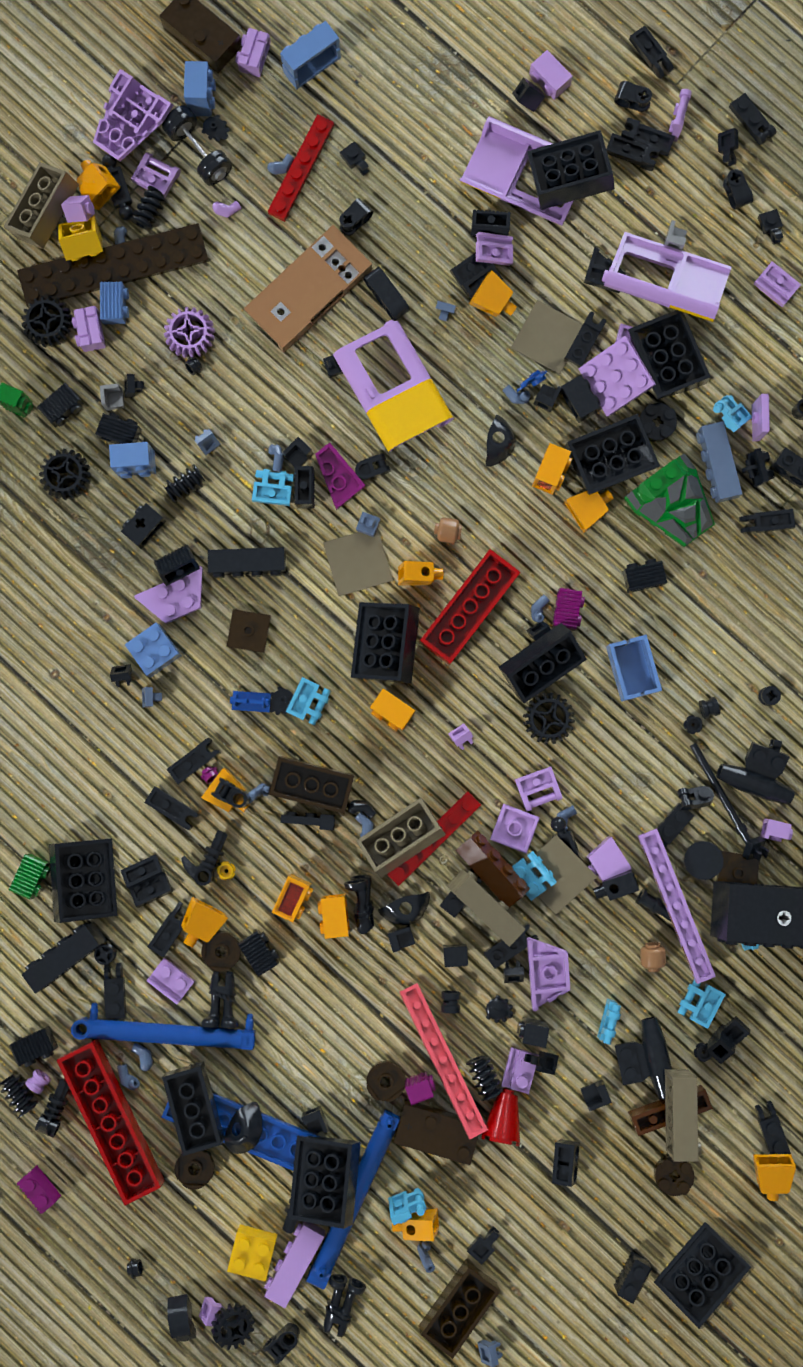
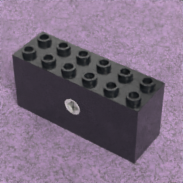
(757, 914)

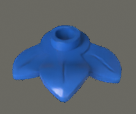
(535, 378)

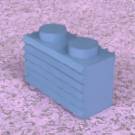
(113, 303)

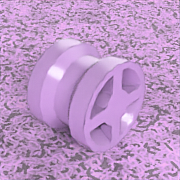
(38, 1081)

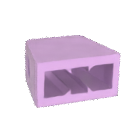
(607, 860)

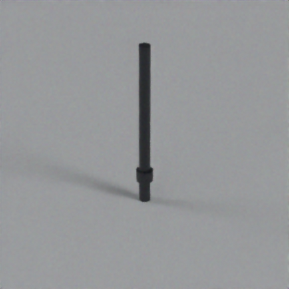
(740, 827)

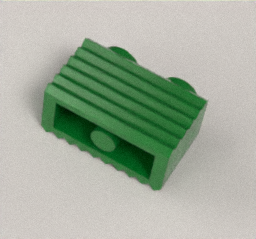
(15, 400)
(29, 876)

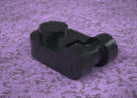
(366, 471)
(702, 796)

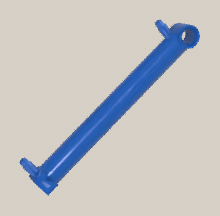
(165, 1033)
(367, 1169)

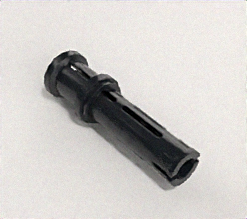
(654, 904)

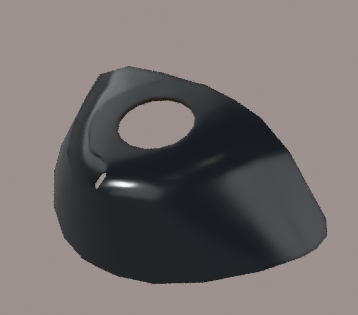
(499, 451)
(419, 905)
(251, 1126)

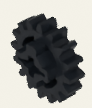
(233, 1330)

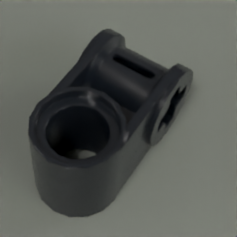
(630, 96)
(737, 189)
(357, 215)
(227, 793)
(280, 1345)

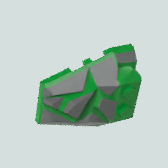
(674, 501)

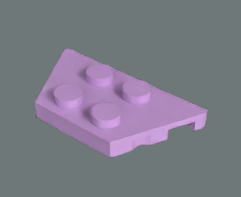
(175, 599)
(547, 972)

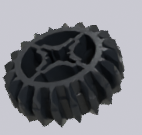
(32, 321)
(67, 459)
(557, 722)

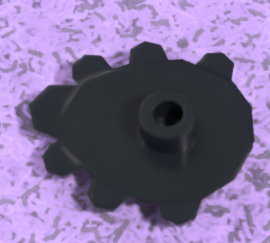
(215, 128)
(280, 700)
(499, 1009)

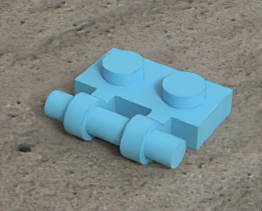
(734, 414)
(272, 493)
(303, 698)
(535, 883)
(707, 1005)
(608, 1022)
(404, 1204)

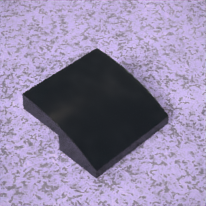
(471, 274)
(146, 881)

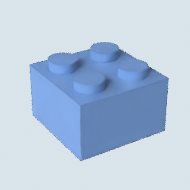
(199, 88)
(132, 459)
(153, 650)

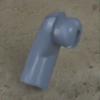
(282, 166)
(119, 234)
(516, 397)
(278, 457)
(537, 609)
(258, 791)
(567, 813)
(367, 824)
(145, 1056)
(126, 1079)
(424, 1256)

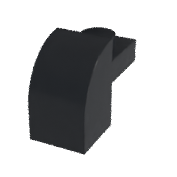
(725, 1038)
(180, 1318)

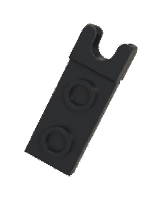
(648, 135)
(633, 151)
(584, 340)
(192, 761)
(171, 807)
(325, 821)
(501, 952)

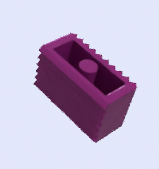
(567, 608)
(420, 1087)
(39, 1189)

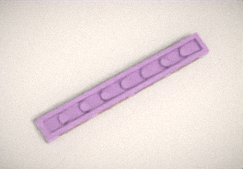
(676, 906)

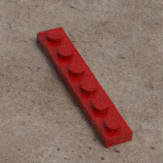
(301, 168)
(449, 823)

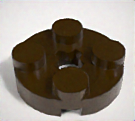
(213, 959)
(384, 1092)
(204, 1174)
(675, 1187)

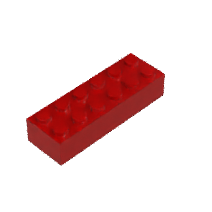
(469, 607)

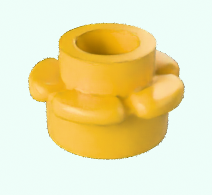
(221, 870)

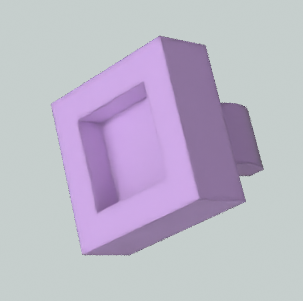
(461, 735)
(208, 1310)

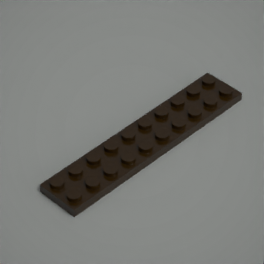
(118, 263)

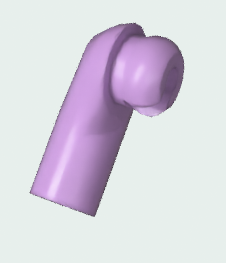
(225, 210)

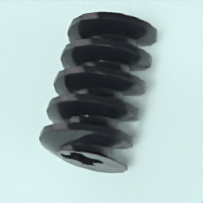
(148, 208)
(184, 483)
(485, 1076)
(18, 1094)

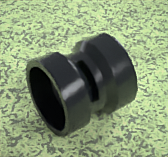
(450, 1001)

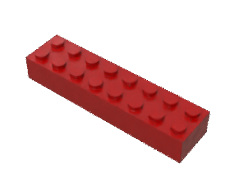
(111, 1121)

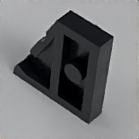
(596, 270)

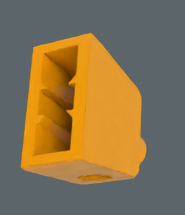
(97, 183)
(493, 296)
(588, 508)
(410, 573)
(226, 774)
(201, 922)
(774, 1174)
(420, 1227)

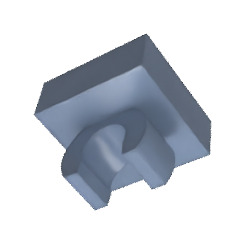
(445, 309)
(207, 441)
(368, 524)
(149, 697)
(488, 1352)

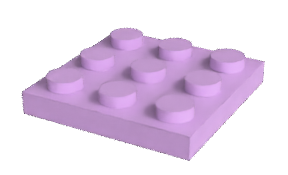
(617, 376)

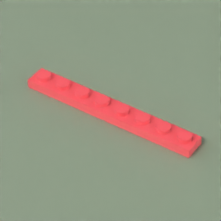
(443, 1061)

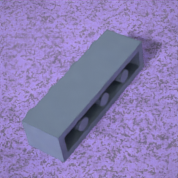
(719, 462)

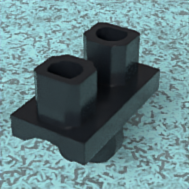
(756, 467)

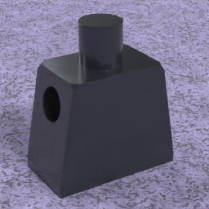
(626, 885)

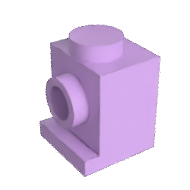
(776, 830)

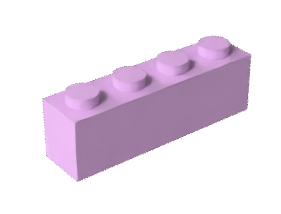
(294, 1264)

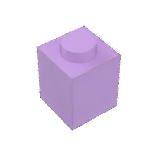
(78, 208)

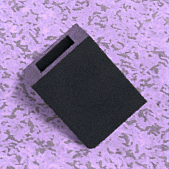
(528, 94)
(547, 397)
(297, 452)
(401, 938)
(455, 955)
(595, 1095)
(315, 1120)

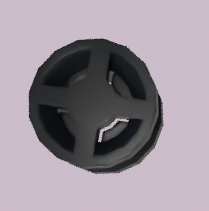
(765, 695)
(709, 708)
(102, 956)

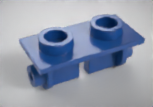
(250, 701)

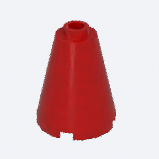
(504, 1119)

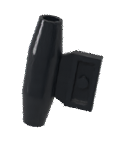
(759, 775)
(646, 1059)

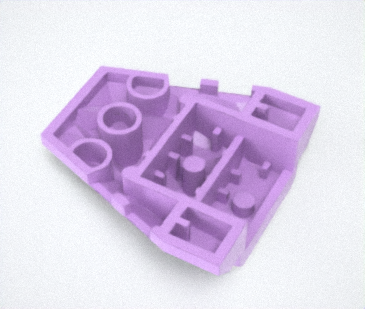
(129, 116)

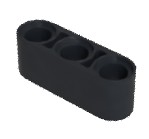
(386, 293)

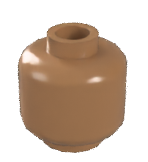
(448, 530)
(653, 956)

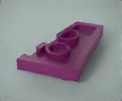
(338, 475)

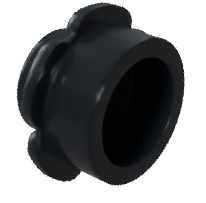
(193, 366)
(692, 719)
(698, 1052)
(135, 1268)

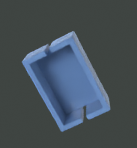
(310, 54)
(633, 668)

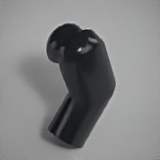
(361, 806)

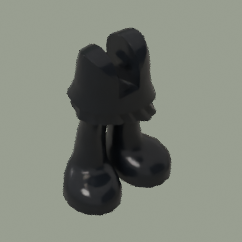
(363, 910)
(225, 992)
(336, 1313)

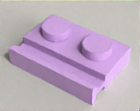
(494, 249)
(777, 284)
(170, 980)
(518, 1073)

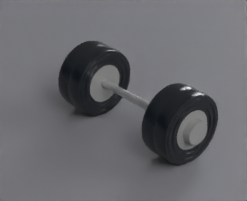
(179, 125)

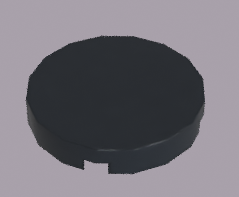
(703, 860)

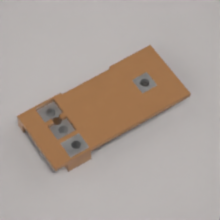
(308, 288)

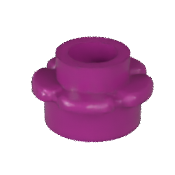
(209, 774)

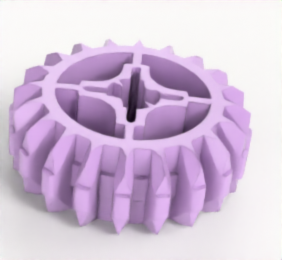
(196, 332)

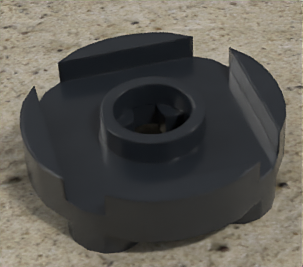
(665, 414)

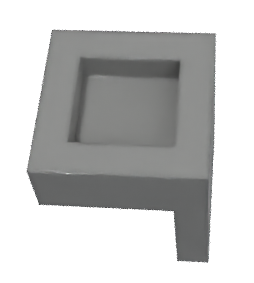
(675, 237)
(112, 397)

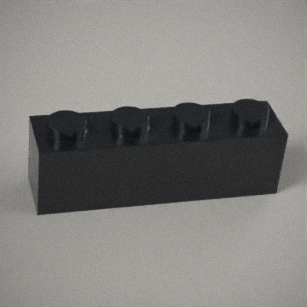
(247, 561)

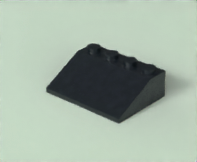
(571, 170)
(670, 354)
(612, 454)
(385, 642)
(82, 880)
(324, 1181)
(703, 1275)

